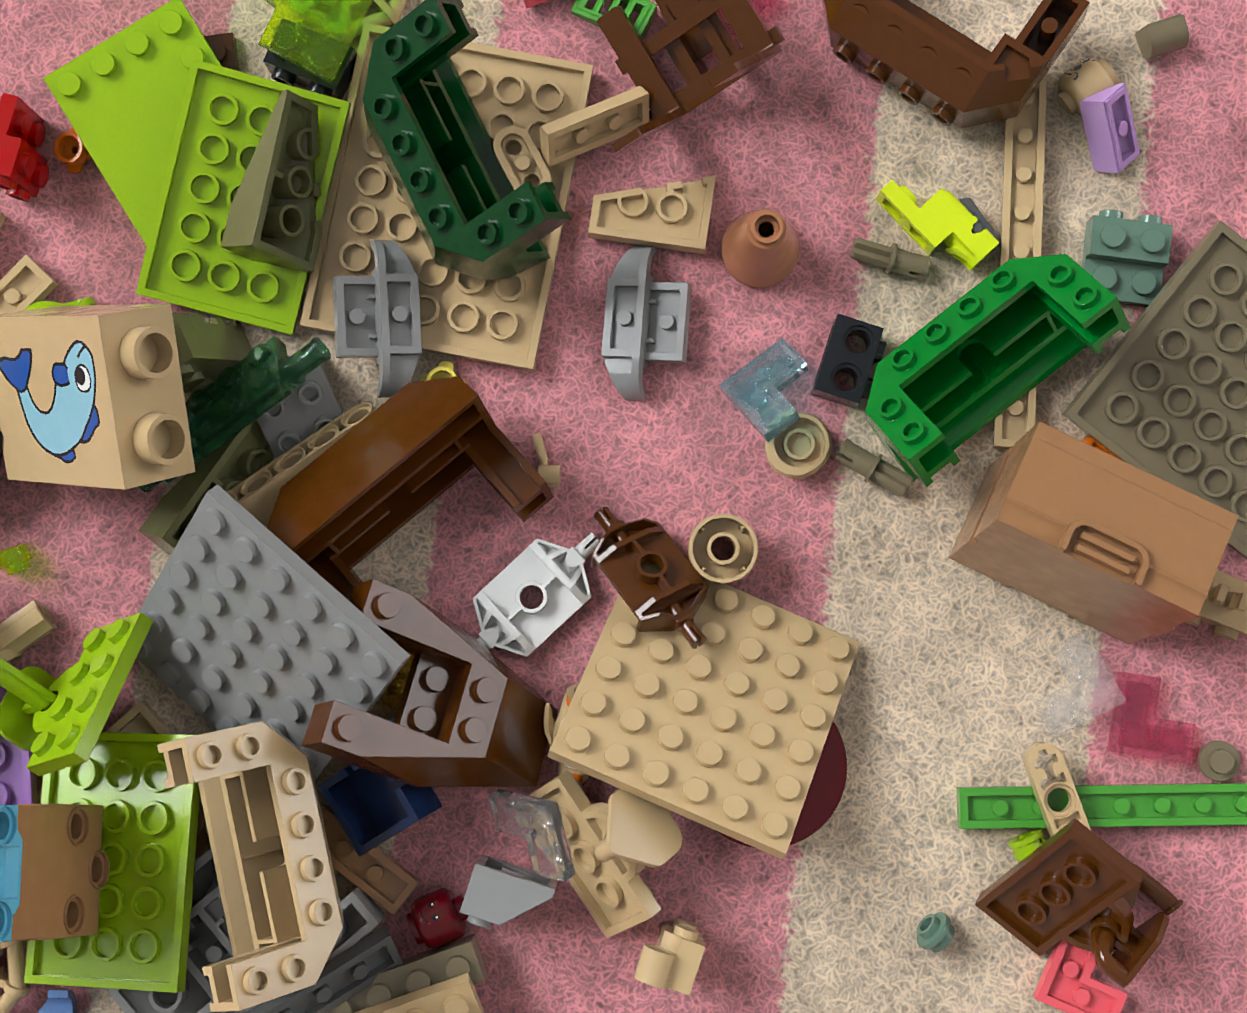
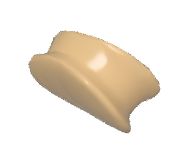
(800, 448)

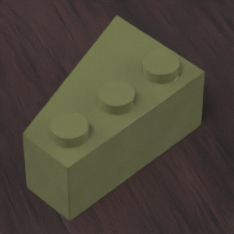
(207, 348)

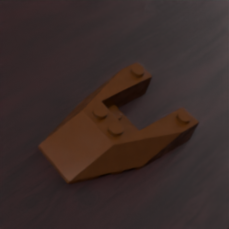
(459, 714)

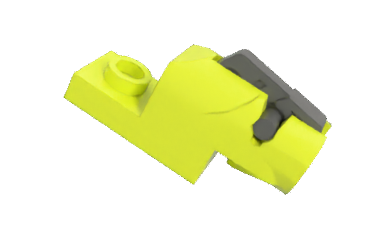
(941, 221)

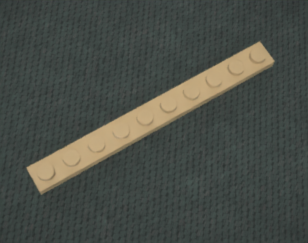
(1022, 228)

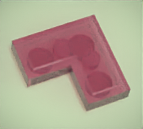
(1139, 732)

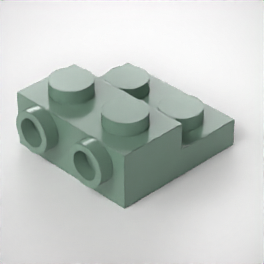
(1127, 255)

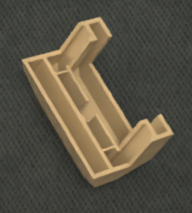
(266, 859)

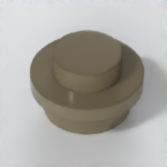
(1218, 760)

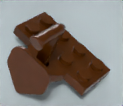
(1083, 894)

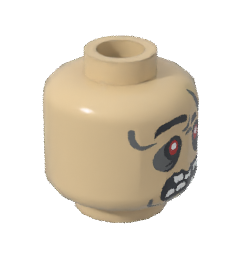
(1083, 81)

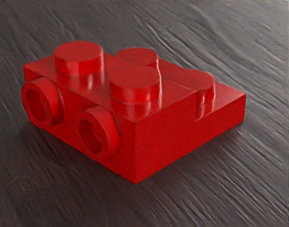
(20, 164)

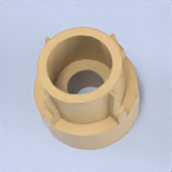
(734, 530)

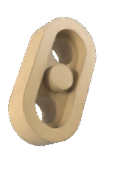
(526, 163)

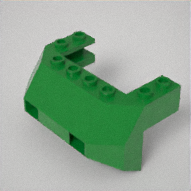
(986, 357)

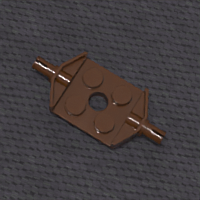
(658, 600)

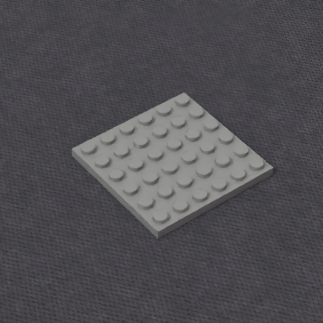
(258, 631)

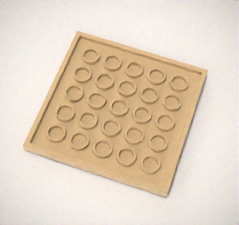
(716, 727)

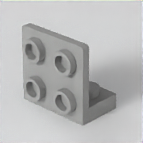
(300, 413)

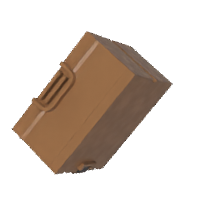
(1094, 536)

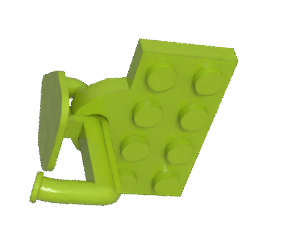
(66, 714)

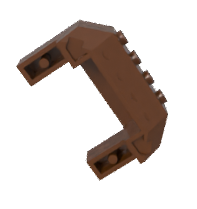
(945, 67)

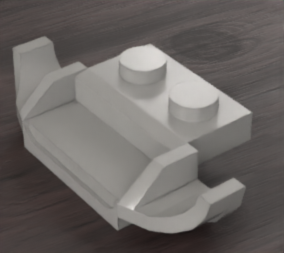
(381, 316)
(642, 321)

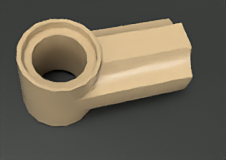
(24, 630)

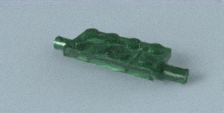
(246, 393)

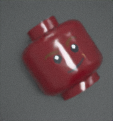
(437, 918)

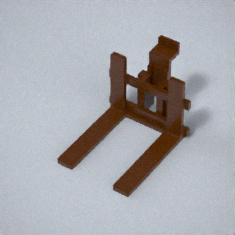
(691, 34)

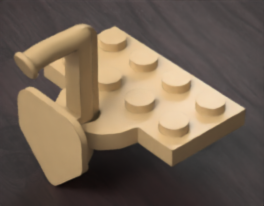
(611, 849)

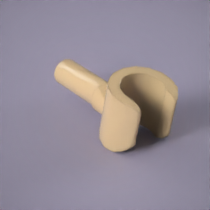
(549, 473)

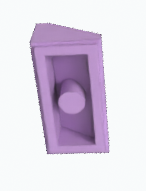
(1110, 129)

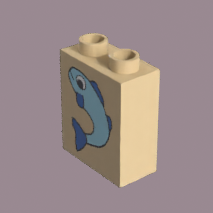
(93, 396)

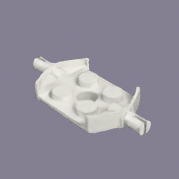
(564, 588)

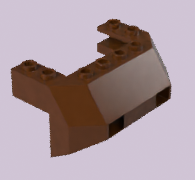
(392, 471)

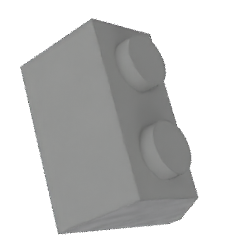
(503, 892)

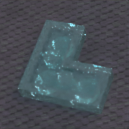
(758, 386)

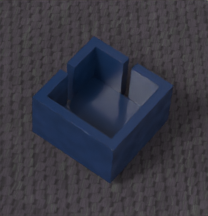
(375, 806)

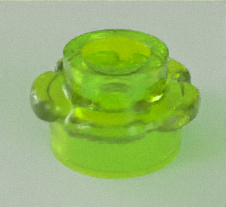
(15, 558)

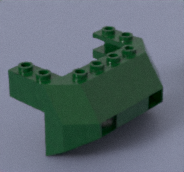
(445, 153)

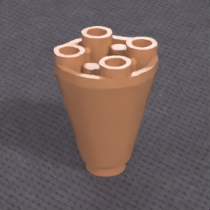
(757, 258)

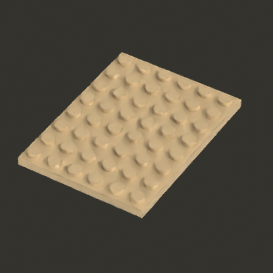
(458, 313)

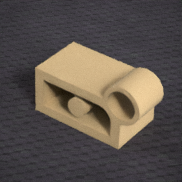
(673, 959)

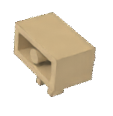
(1225, 607)

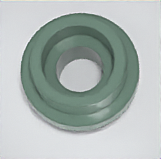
(935, 932)

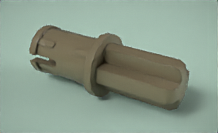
(891, 258)
(874, 468)

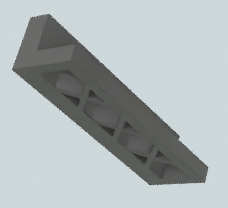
(340, 977)

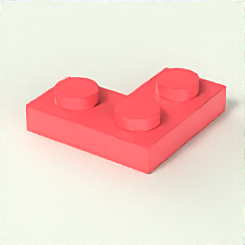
(1069, 985)

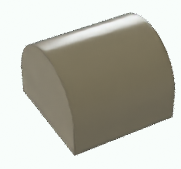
(1163, 36)

